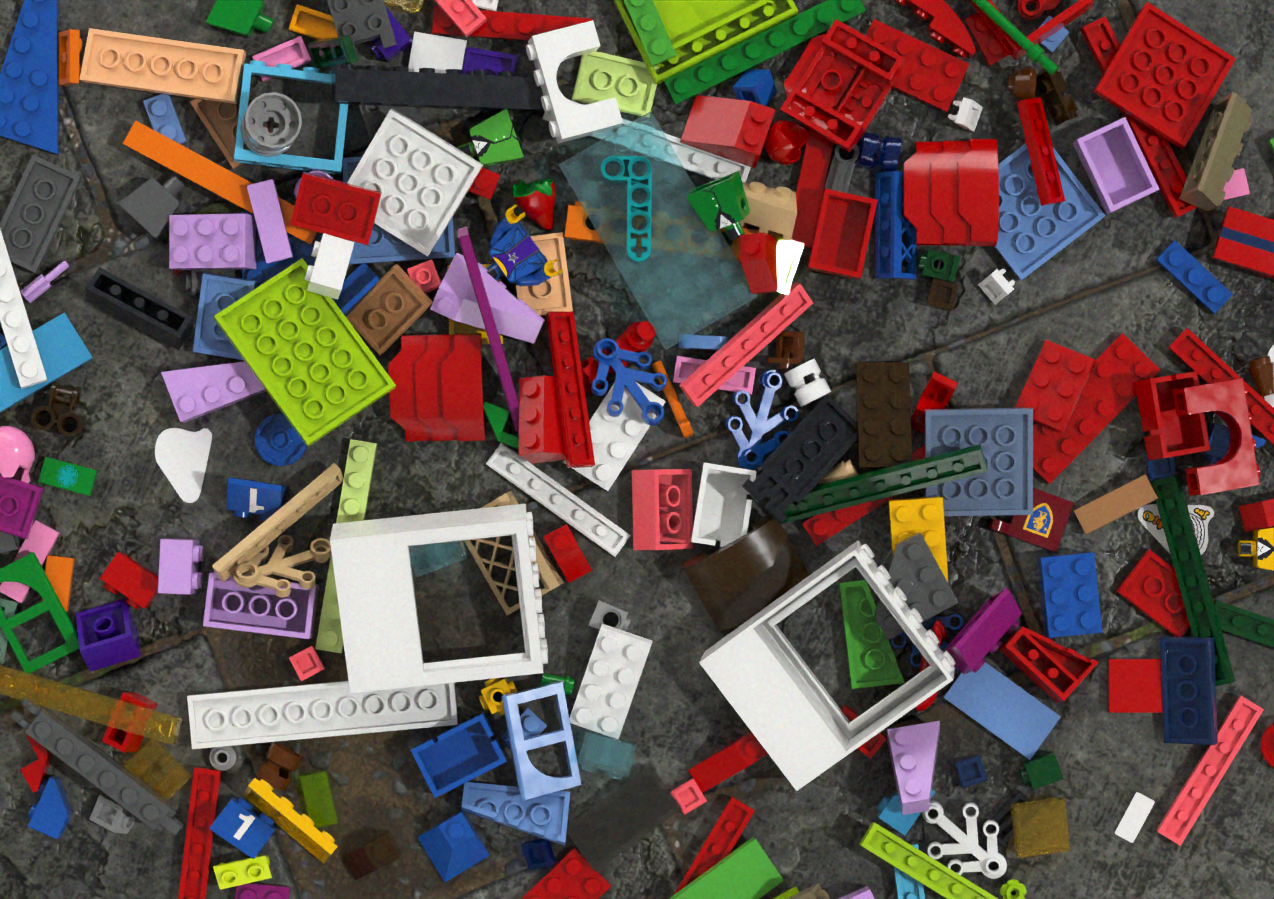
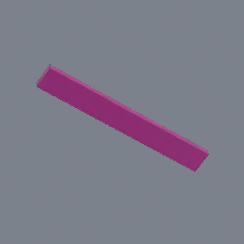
(489, 323)

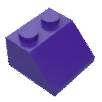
(107, 635)

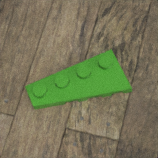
(868, 650)

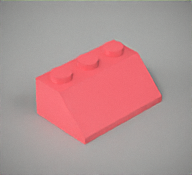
(662, 509)

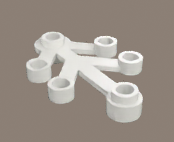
(968, 842)

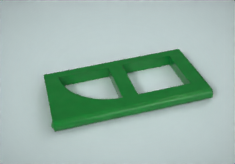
(30, 572)

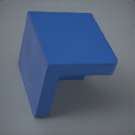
(755, 86)

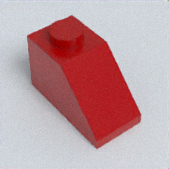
(759, 262)
(567, 553)

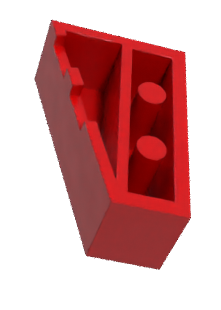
(1046, 663)

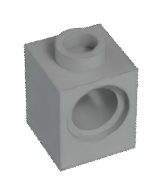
(603, 608)

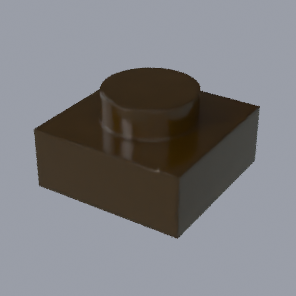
(942, 294)

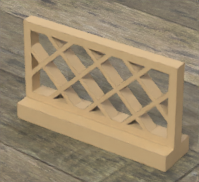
(547, 571)

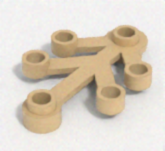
(249, 574)

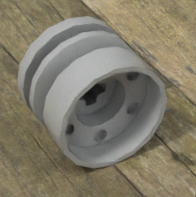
(282, 115)

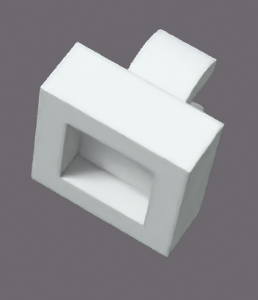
(967, 115)
(996, 286)

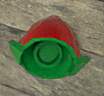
(537, 201)

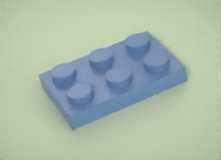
(216, 295)

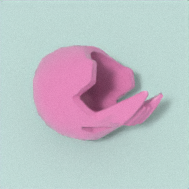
(15, 453)

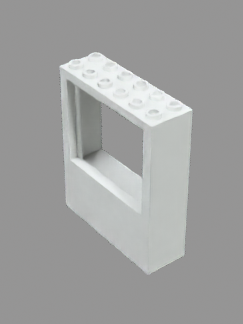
(380, 600)
(784, 698)

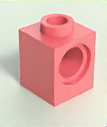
(425, 276)

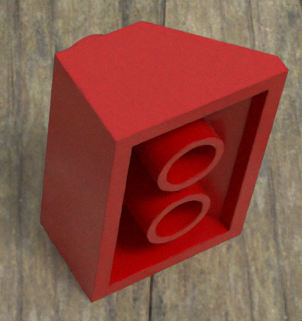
(539, 421)

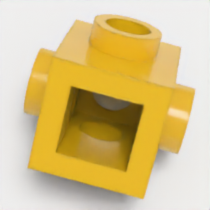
(496, 685)

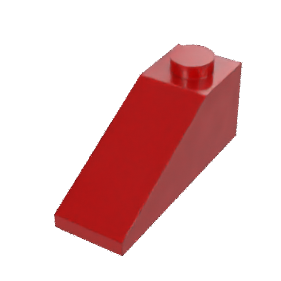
(727, 761)

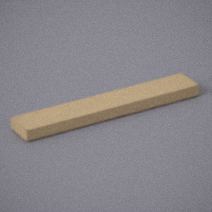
(278, 522)

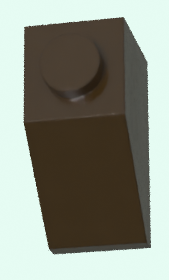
(372, 855)

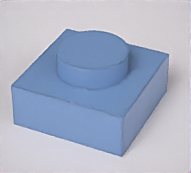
(1054, 40)

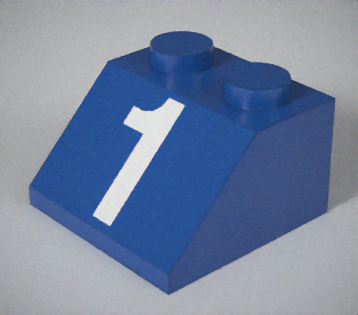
(254, 497)
(244, 827)

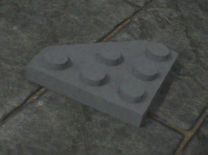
(921, 581)

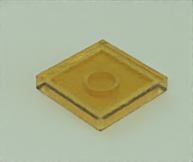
(1040, 827)

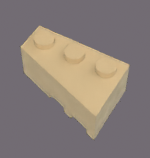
(771, 209)

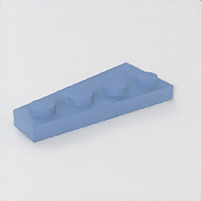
(540, 816)

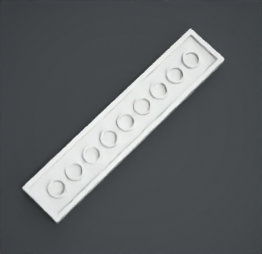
(315, 712)

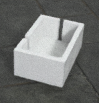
(722, 505)

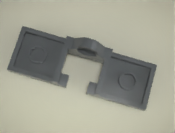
(365, 22)

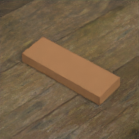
(1116, 504)

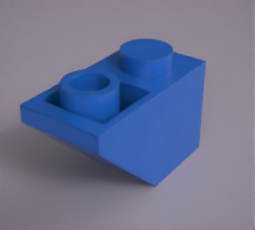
(52, 810)

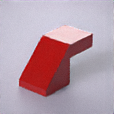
(934, 396)
(1257, 515)
(37, 771)

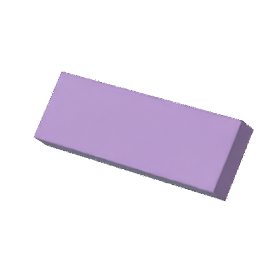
(270, 221)

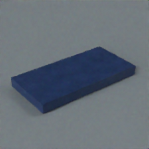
(1188, 690)

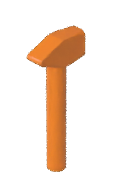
(674, 402)

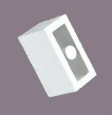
(330, 266)

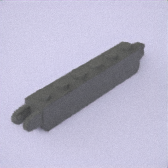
(99, 768)

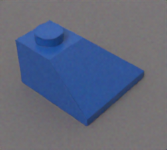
(453, 845)

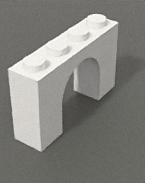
(568, 118)

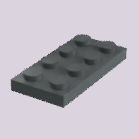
(37, 211)

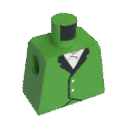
(494, 141)

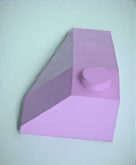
(458, 302)

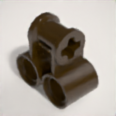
(61, 410)

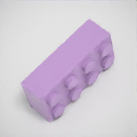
(260, 609)

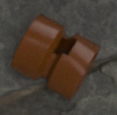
(279, 766)

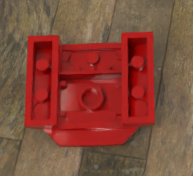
(841, 84)
(953, 192)
(438, 387)

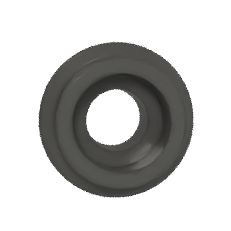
(193, 282)

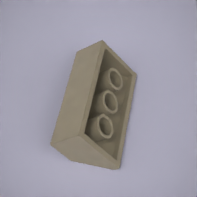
(1216, 152)

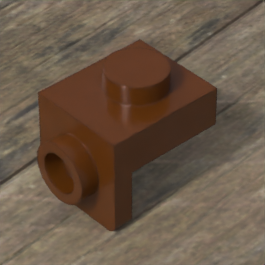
(789, 349)

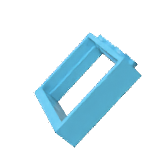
(283, 160)

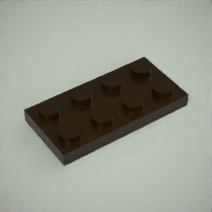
(883, 414)

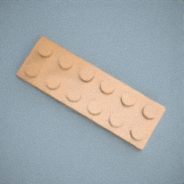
(162, 66)

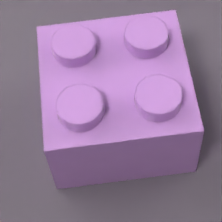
(180, 566)

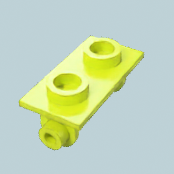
(242, 871)

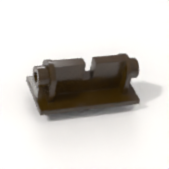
(1059, 107)

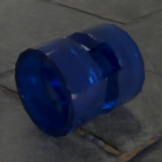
(889, 155)

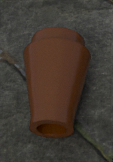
(1263, 374)

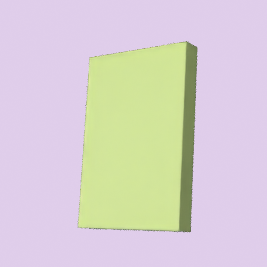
(611, 76)

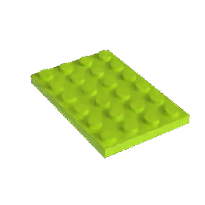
(304, 353)

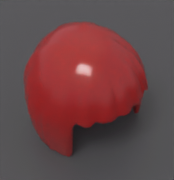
(785, 141)

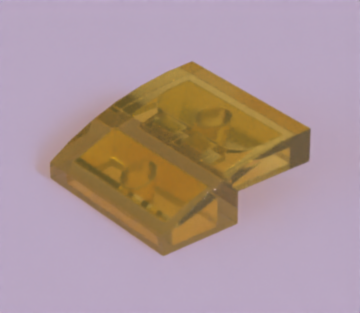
(158, 768)

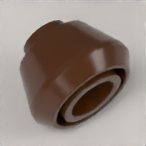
(1022, 83)

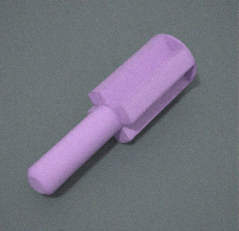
(41, 283)

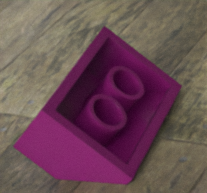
(984, 631)

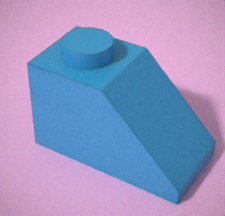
(891, 813)

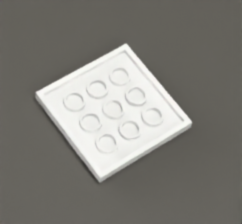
(418, 179)

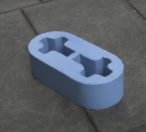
(703, 342)

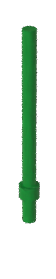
(1034, 52)

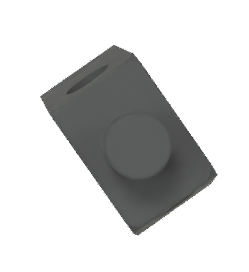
(153, 204)

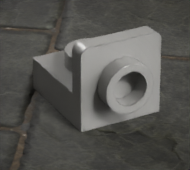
(112, 815)

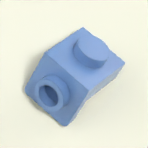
(530, 725)

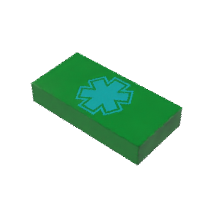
(68, 476)

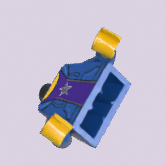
(517, 254)

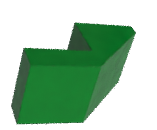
(498, 418)

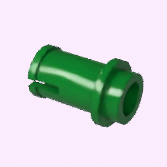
(568, 683)

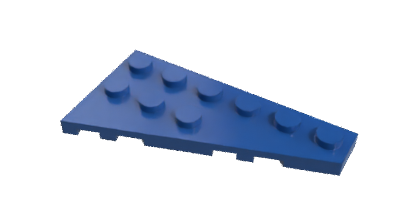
(31, 78)

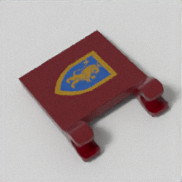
(1044, 526)

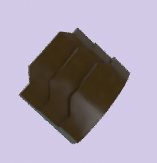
(746, 573)

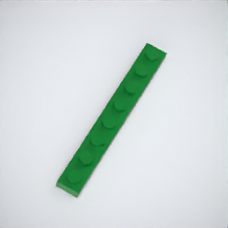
(761, 48)

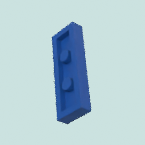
(1194, 277)

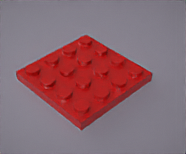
(1164, 75)

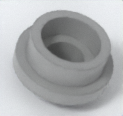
(231, 757)

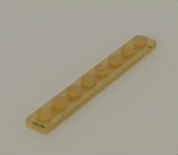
(89, 705)

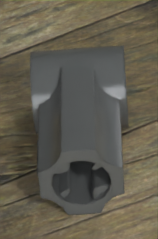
(841, 171)

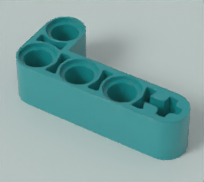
(634, 209)

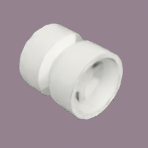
(811, 391)

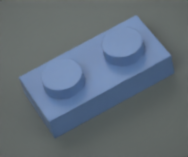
(165, 118)

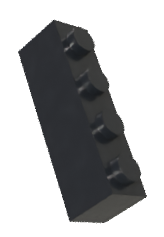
(139, 308)

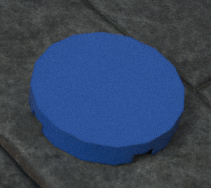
(278, 441)

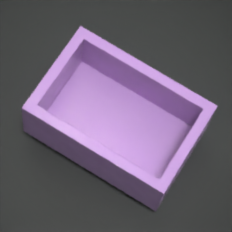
(1115, 165)
(212, 242)

